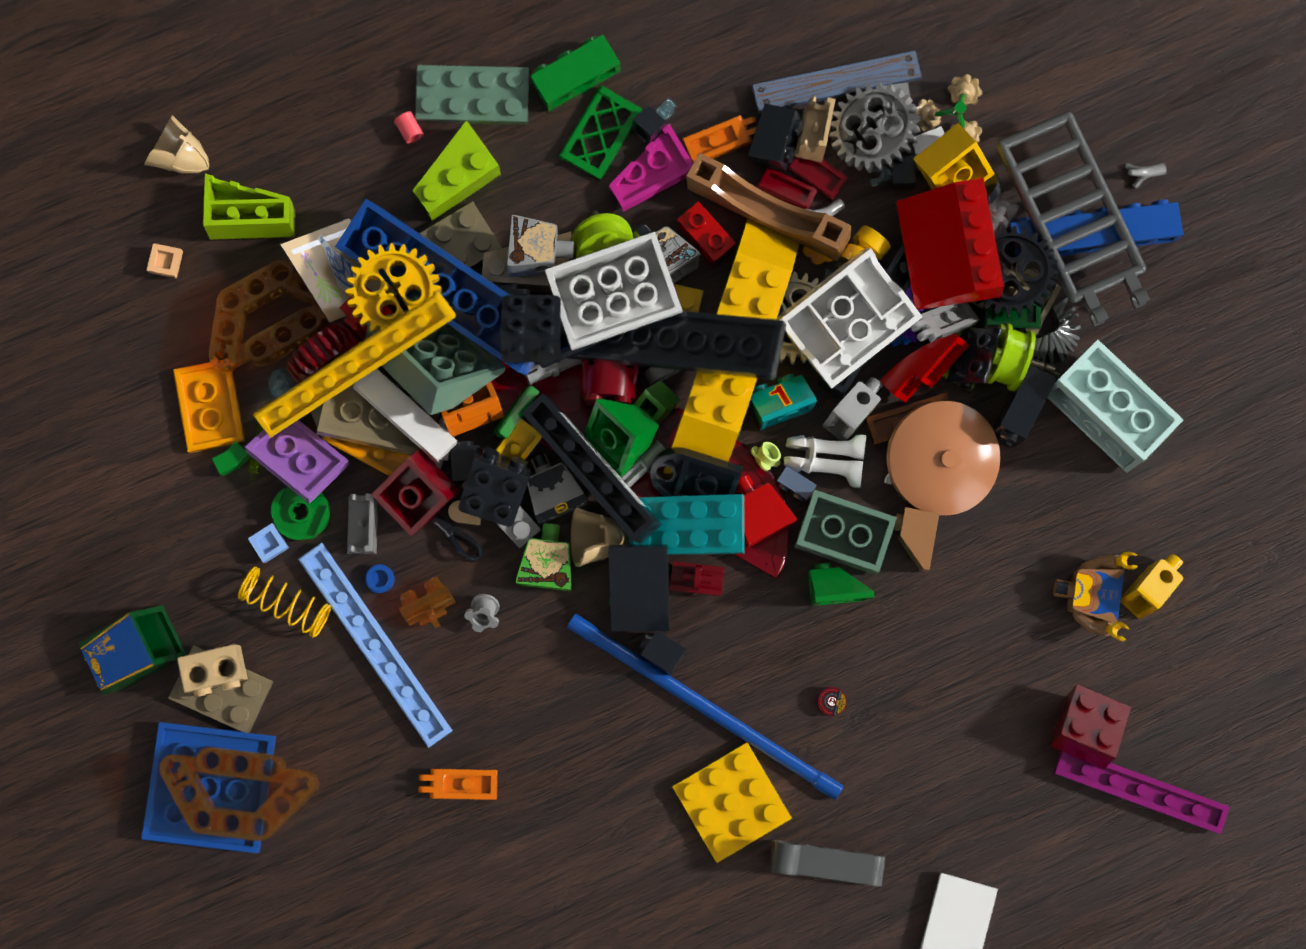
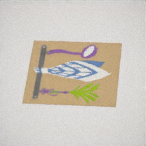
(326, 267)

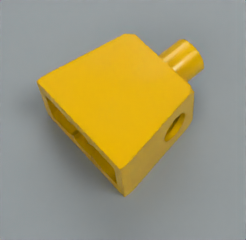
(1153, 586)

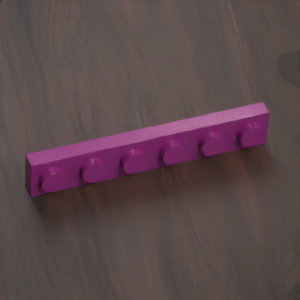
(1145, 792)

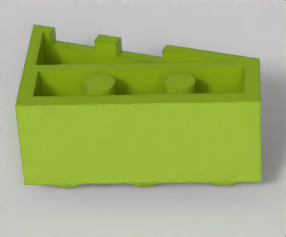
(456, 173)
(245, 212)

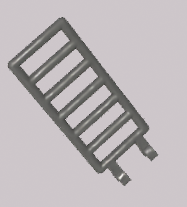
(1114, 218)

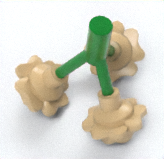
(964, 92)

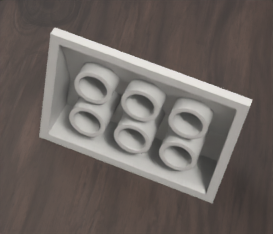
(614, 290)

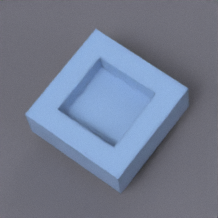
(268, 543)

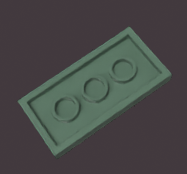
(472, 94)

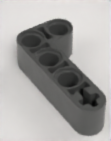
(826, 863)

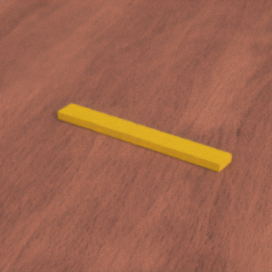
(354, 364)

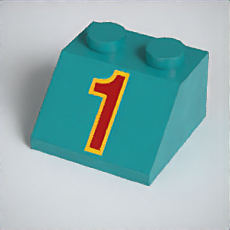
(782, 401)

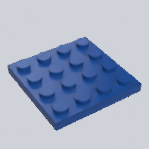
(162, 816)

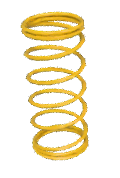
(319, 620)

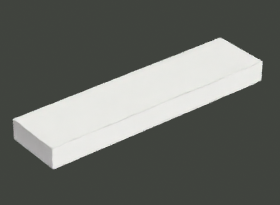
(405, 415)

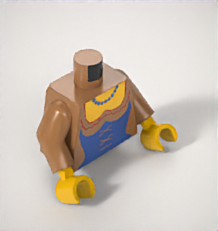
(1096, 593)

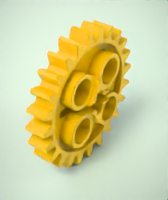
(371, 303)

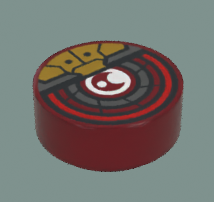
(831, 701)

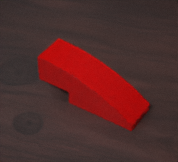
(924, 366)

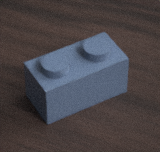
(796, 484)

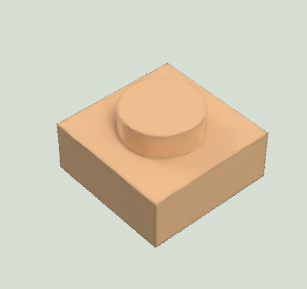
(164, 260)

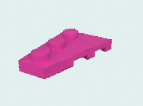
(653, 171)

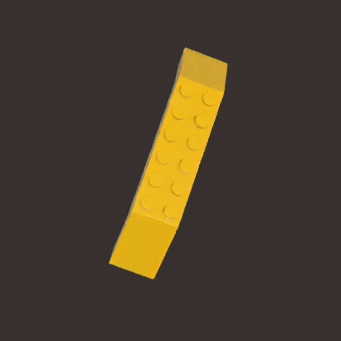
(752, 290)

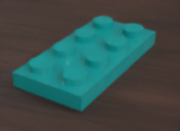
(698, 524)

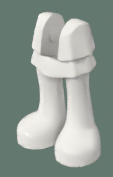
(850, 469)

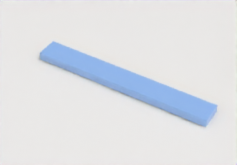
(375, 645)

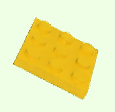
(732, 802)

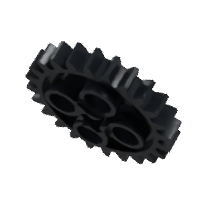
(1031, 256)

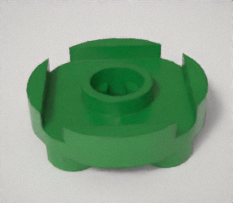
(305, 528)

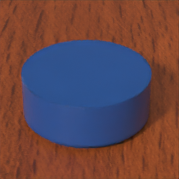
(379, 578)

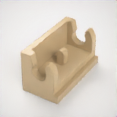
(816, 128)

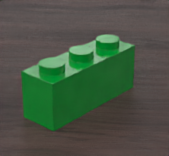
(575, 72)

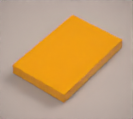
(208, 407)

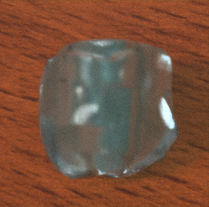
(280, 382)

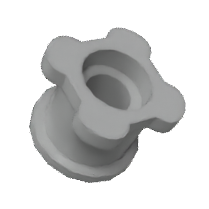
(483, 612)

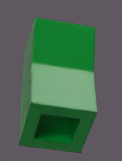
(231, 459)

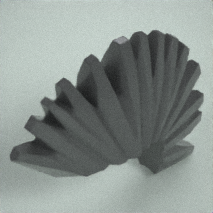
(1058, 338)

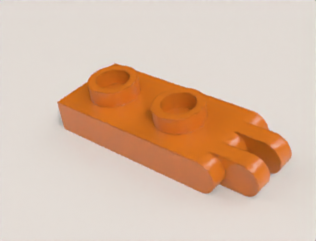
(721, 138)
(460, 784)

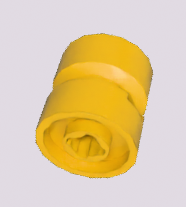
(866, 238)

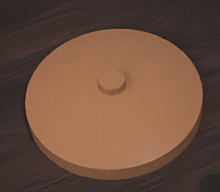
(943, 457)

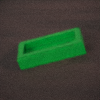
(514, 413)

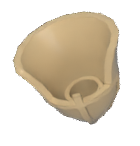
(178, 151)
(592, 536)

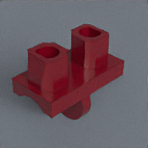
(697, 578)

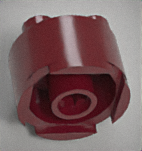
(609, 382)

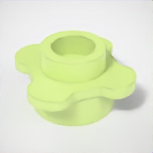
(766, 455)

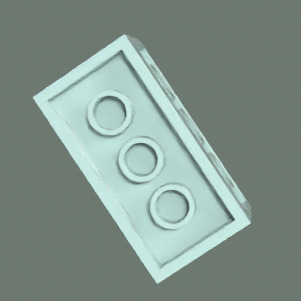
(1113, 407)

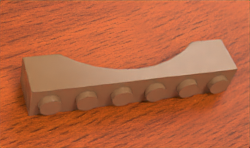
(810, 228)

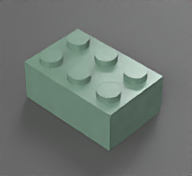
(845, 532)

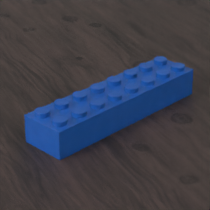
(468, 293)

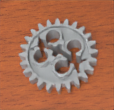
(889, 144)

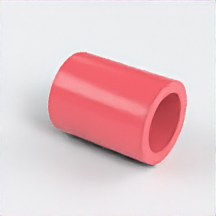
(408, 127)

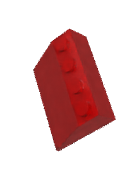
(950, 245)

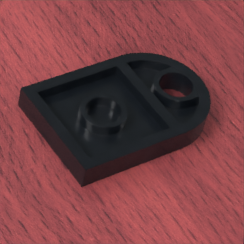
(693, 474)

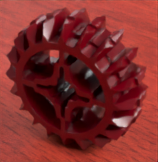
(321, 350)

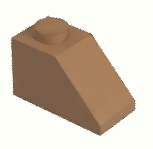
(917, 535)

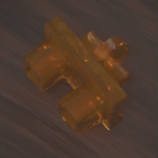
(428, 607)

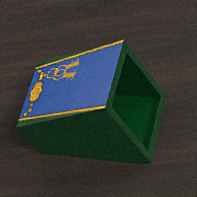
(132, 649)

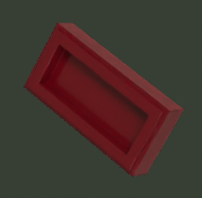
(819, 176)
(786, 188)

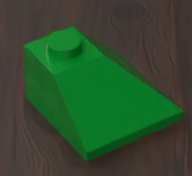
(620, 433)
(835, 586)

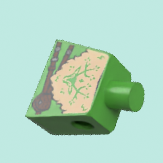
(546, 562)

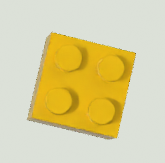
(953, 159)

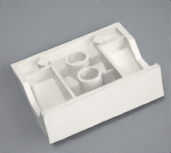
(849, 317)

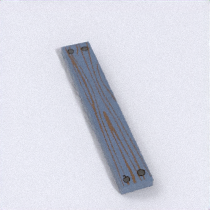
(837, 81)

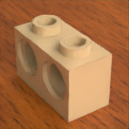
(212, 662)

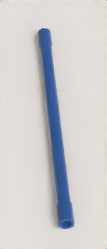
(818, 779)

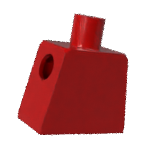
(763, 512)

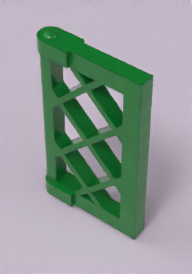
(610, 153)

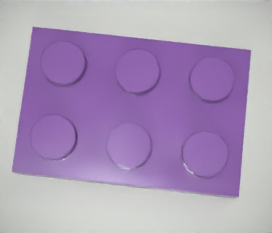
(298, 459)

